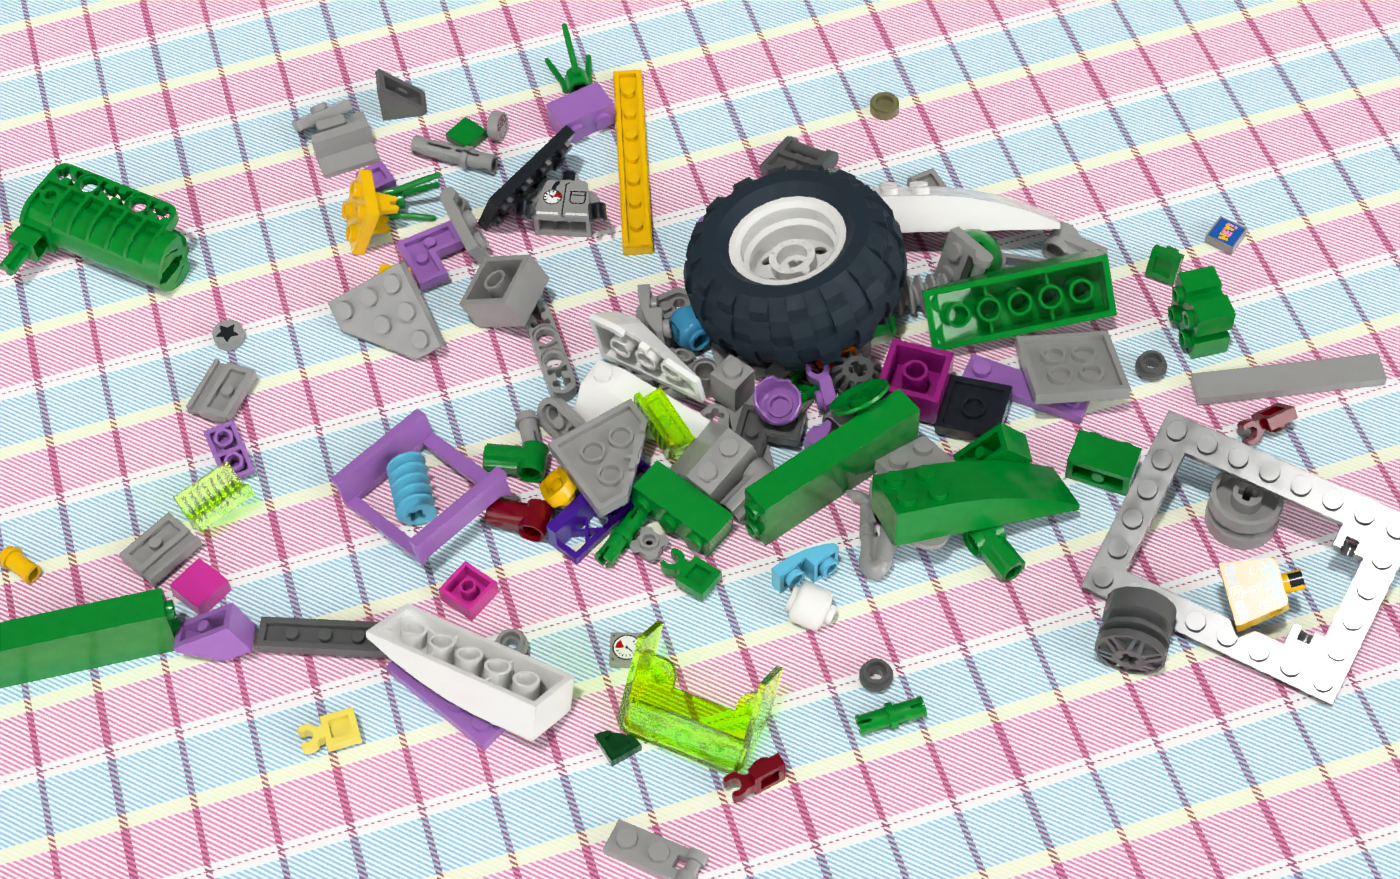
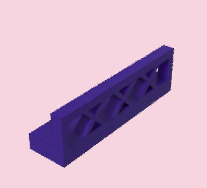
(578, 514)

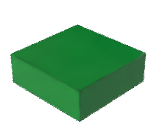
(466, 133)

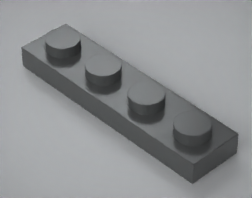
(316, 637)

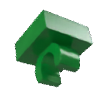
(1164, 264)

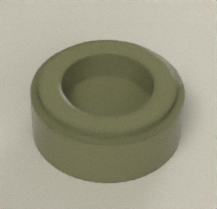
(884, 106)

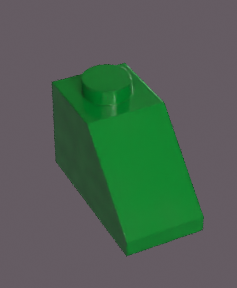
(997, 444)

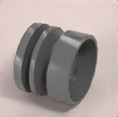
(1135, 630)

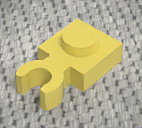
(336, 731)

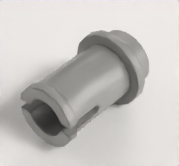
(528, 424)

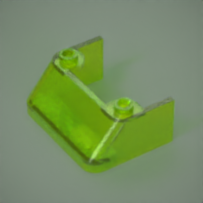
(688, 723)

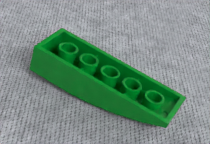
(1020, 300)
(965, 497)

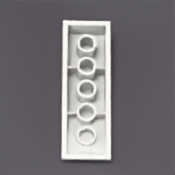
(944, 208)
(475, 671)

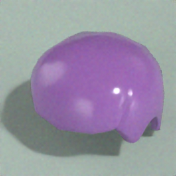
(777, 401)

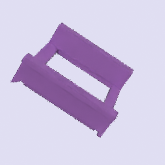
(409, 436)

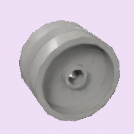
(1241, 513)

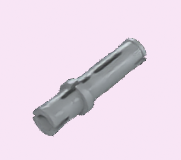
(465, 156)

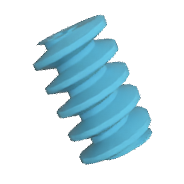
(411, 489)

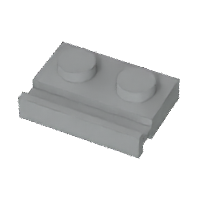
(221, 391)
(160, 549)

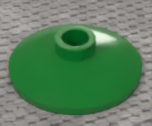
(859, 397)

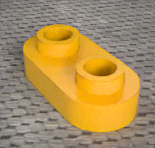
(558, 488)

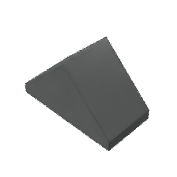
(398, 97)

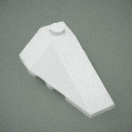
(635, 347)
(610, 386)

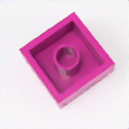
(200, 587)
(468, 590)

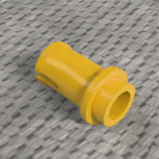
(14, 560)

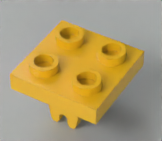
(365, 212)

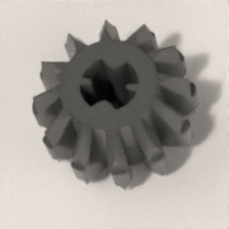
(853, 371)

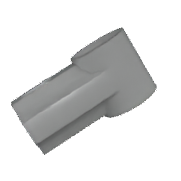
(1067, 242)
(735, 499)

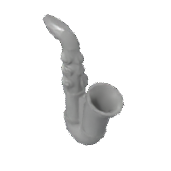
(875, 552)

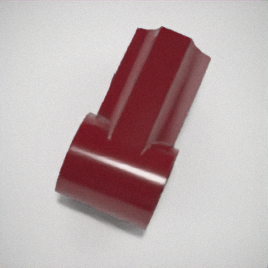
(526, 518)

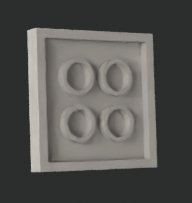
(1072, 367)

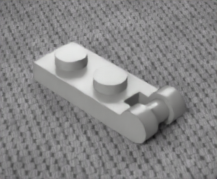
(464, 223)
(652, 852)

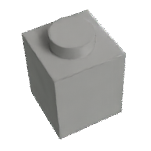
(732, 383)

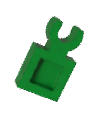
(694, 577)

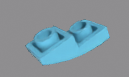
(812, 562)

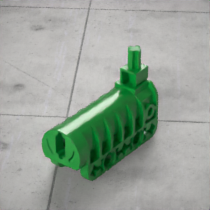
(100, 228)

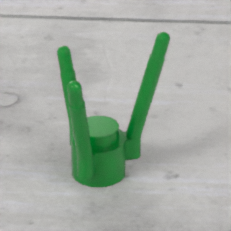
(575, 76)
(410, 189)

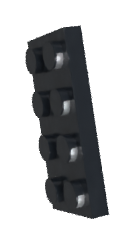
(530, 175)

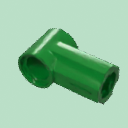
(524, 461)
(996, 551)

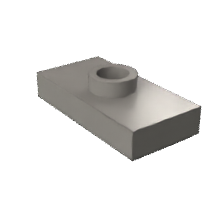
(321, 112)

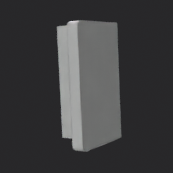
(344, 148)

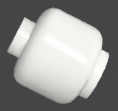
(810, 606)

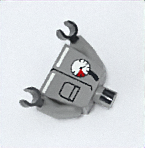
(563, 207)

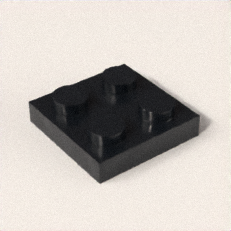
(972, 407)

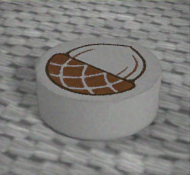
(497, 125)

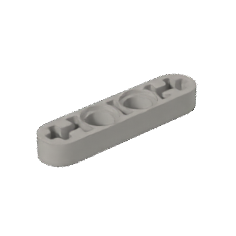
(551, 350)

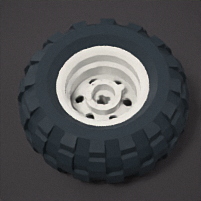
(795, 267)

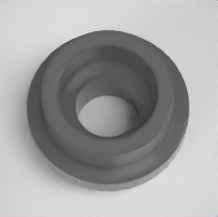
(1153, 359)
(879, 667)

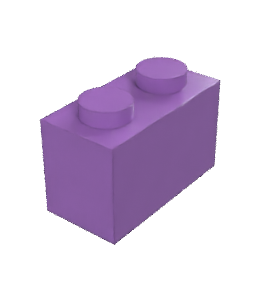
(582, 111)

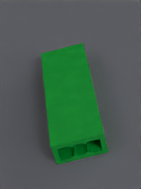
(828, 467)
(86, 637)

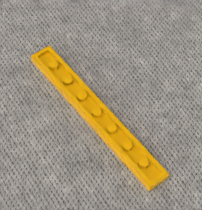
(632, 163)

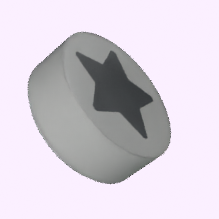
(228, 335)

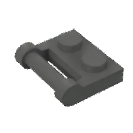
(785, 155)

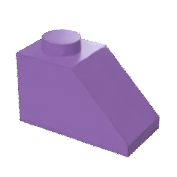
(216, 634)

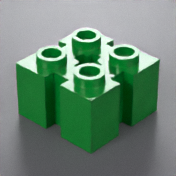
(1201, 312)

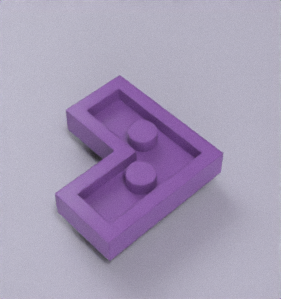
(424, 251)

